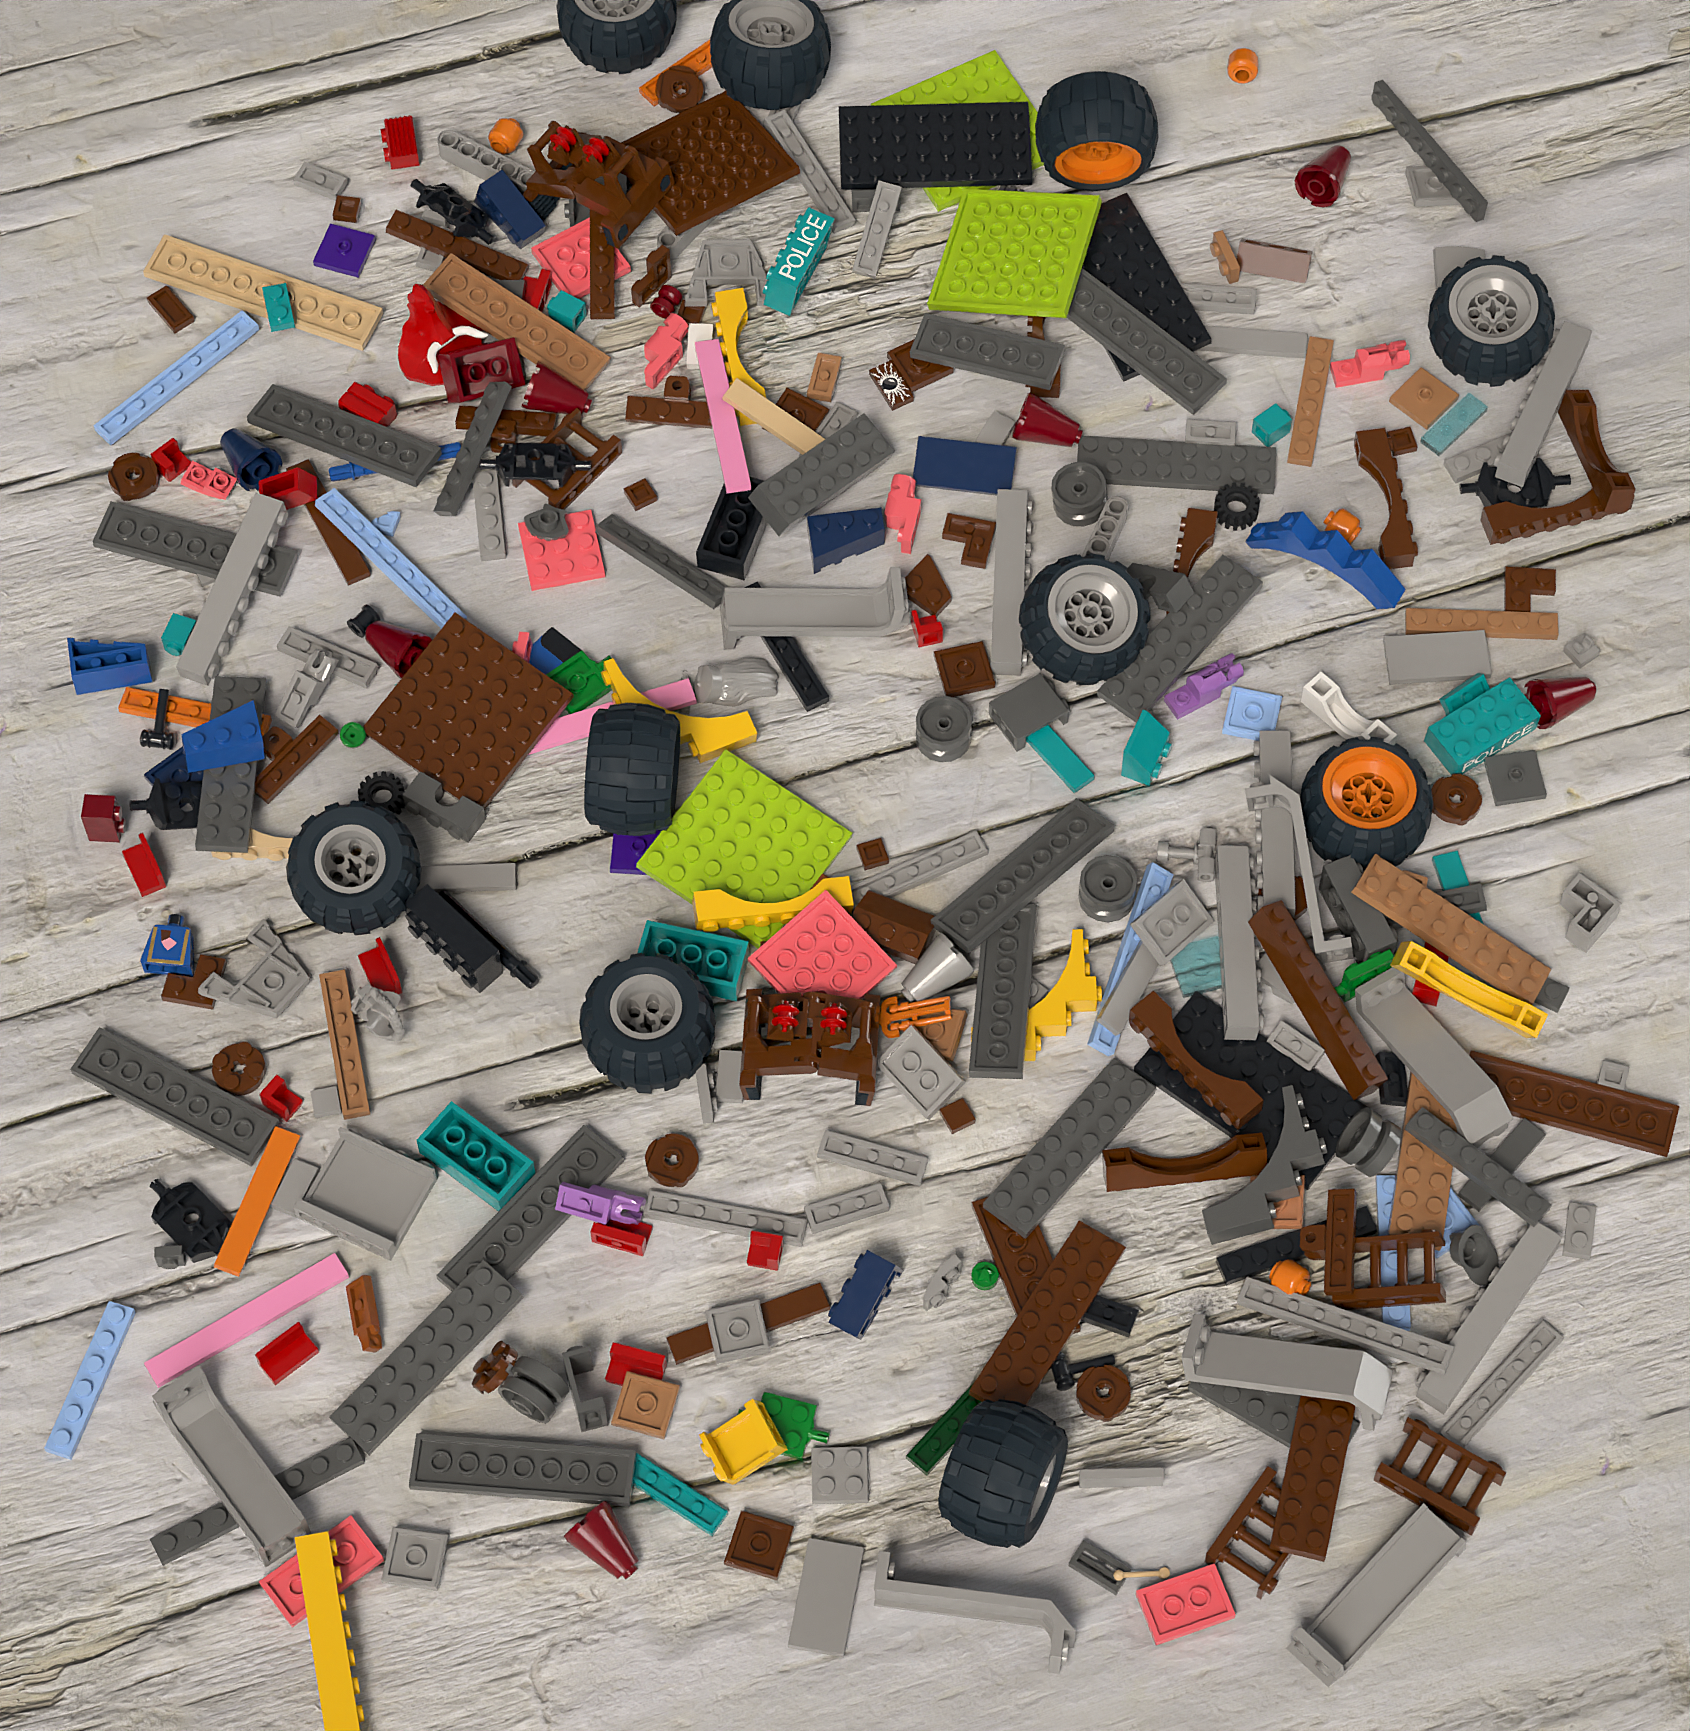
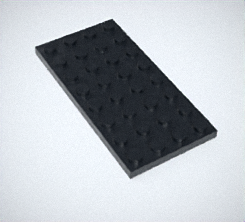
(935, 145)
(1134, 268)
(1263, 1069)

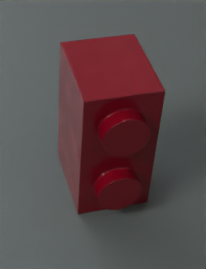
(102, 818)

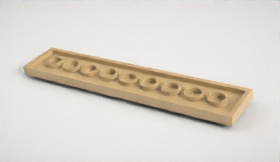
(241, 284)

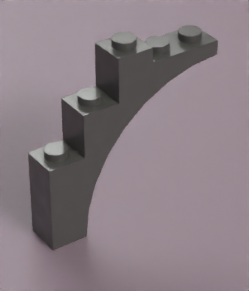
(1253, 1207)

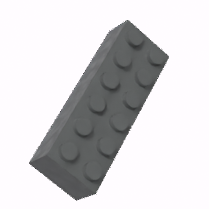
(821, 474)

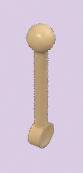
(1162, 1573)

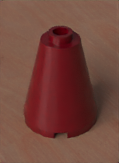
(1324, 177)
(554, 393)
(1045, 424)
(396, 645)
(1559, 697)
(604, 1541)

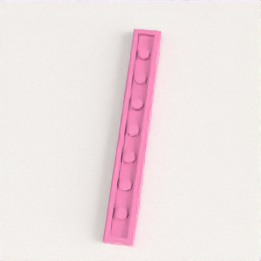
(722, 416)
(577, 725)
(246, 1320)

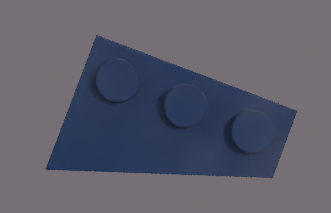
(509, 210)
(843, 535)
(863, 1294)

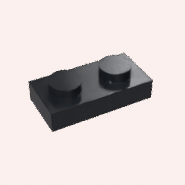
(1394, 1090)
(1111, 1316)

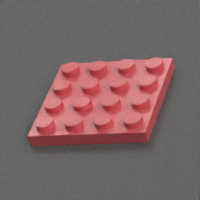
(822, 954)

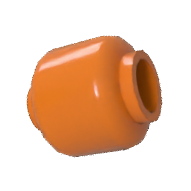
(1242, 65)
(505, 135)
(1345, 523)
(1290, 1277)

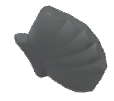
(547, 523)

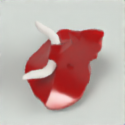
(430, 332)

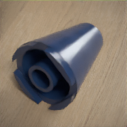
(249, 458)

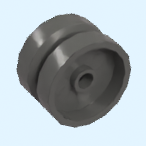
(1079, 493)
(943, 729)
(1107, 888)
(1368, 1142)
(533, 1389)

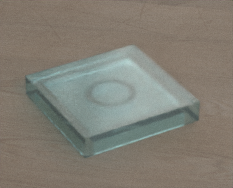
(1198, 967)

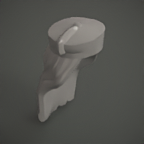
(735, 682)

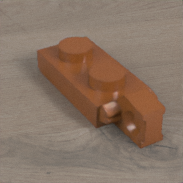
(364, 1313)

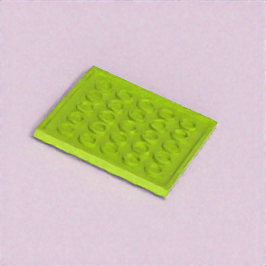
(976, 81)
(1014, 253)
(745, 839)

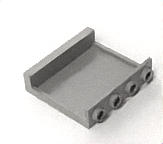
(367, 1193)

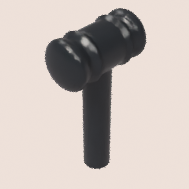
(158, 737)
(1064, 1372)

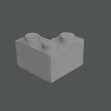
(1593, 911)

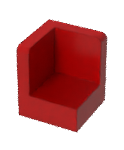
(170, 460)
(926, 629)
(280, 1099)
(765, 1250)

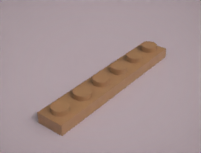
(1310, 401)
(1495, 623)
(344, 1044)

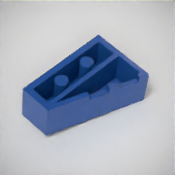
(107, 666)
(224, 740)

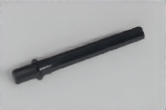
(517, 967)

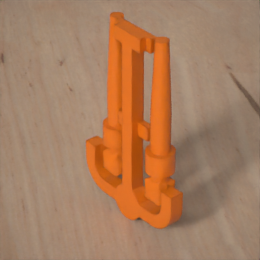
(910, 1010)

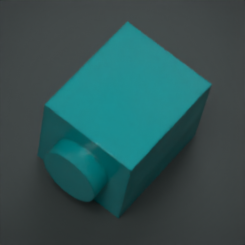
(567, 310)
(1272, 425)
(177, 634)

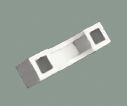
(1327, 702)

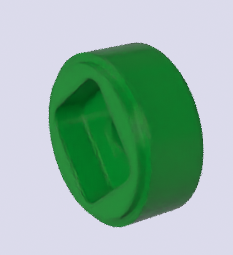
(352, 735)
(984, 1276)

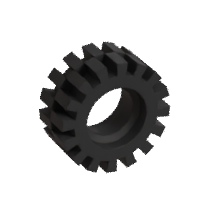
(1241, 495)
(379, 783)

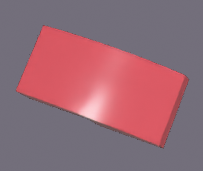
(208, 482)

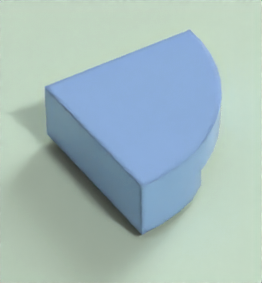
(387, 523)

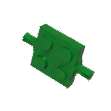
(582, 679)
(1359, 974)
(794, 1423)

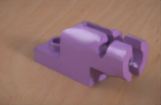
(1204, 686)
(599, 1204)

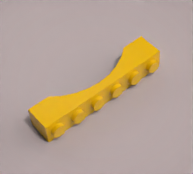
(732, 317)
(720, 910)
(1443, 977)

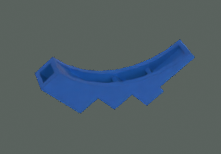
(1330, 550)

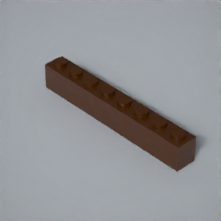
(1317, 1000)

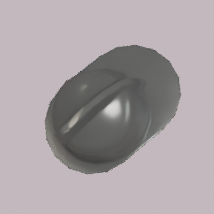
(1474, 1253)

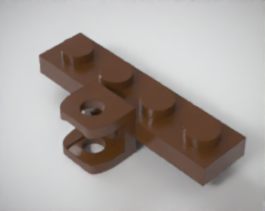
(671, 410)
(510, 424)
(291, 755)
(1334, 1242)

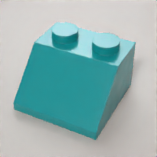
(1145, 750)

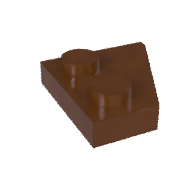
(927, 587)

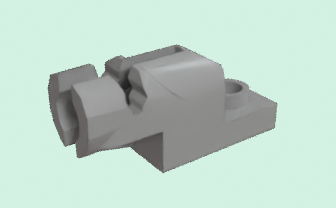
(306, 687)

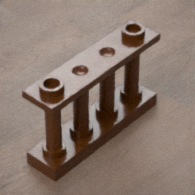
(606, 454)
(1402, 1292)
(1440, 1502)
(1236, 1530)

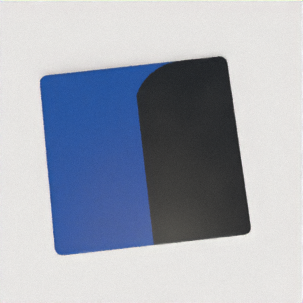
(551, 651)

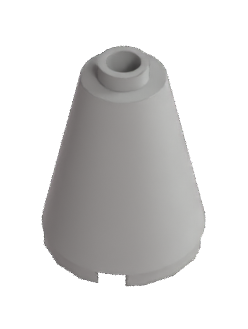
(936, 970)

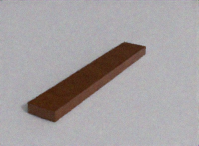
(340, 547)
(775, 1314)

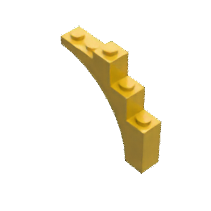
(706, 735)
(1073, 993)

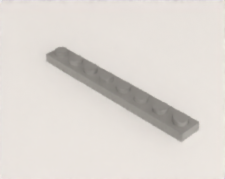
(1346, 1325)

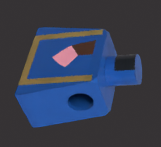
(169, 949)

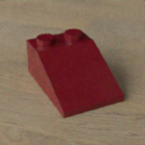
(470, 369)

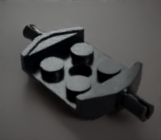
(455, 209)
(554, 462)
(1533, 493)
(165, 801)
(199, 1239)

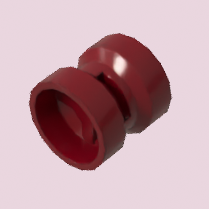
(667, 299)

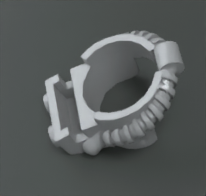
(379, 1012)

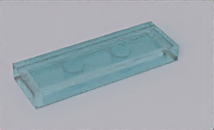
(1453, 424)

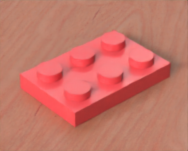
(1185, 1604)

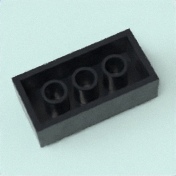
(732, 534)
(453, 939)

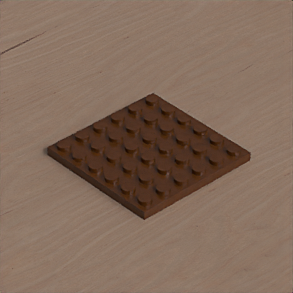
(715, 160)
(467, 712)

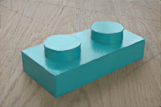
(278, 307)
(1464, 693)

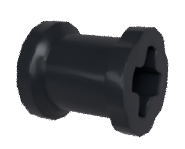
(363, 620)

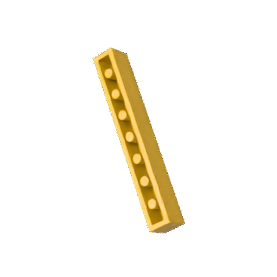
(329, 1632)

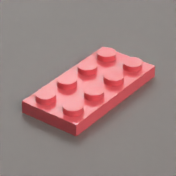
(355, 1558)

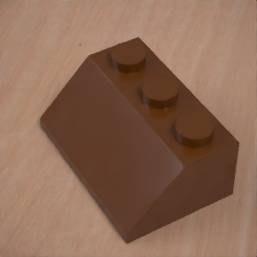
(895, 926)

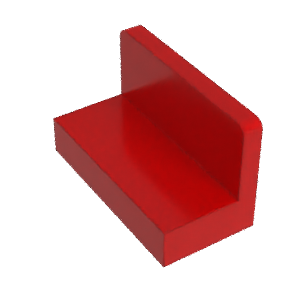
(538, 289)
(144, 867)
(380, 969)
(622, 1236)
(286, 1353)
(633, 1360)

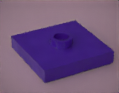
(344, 250)
(628, 851)

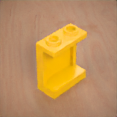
(743, 1443)

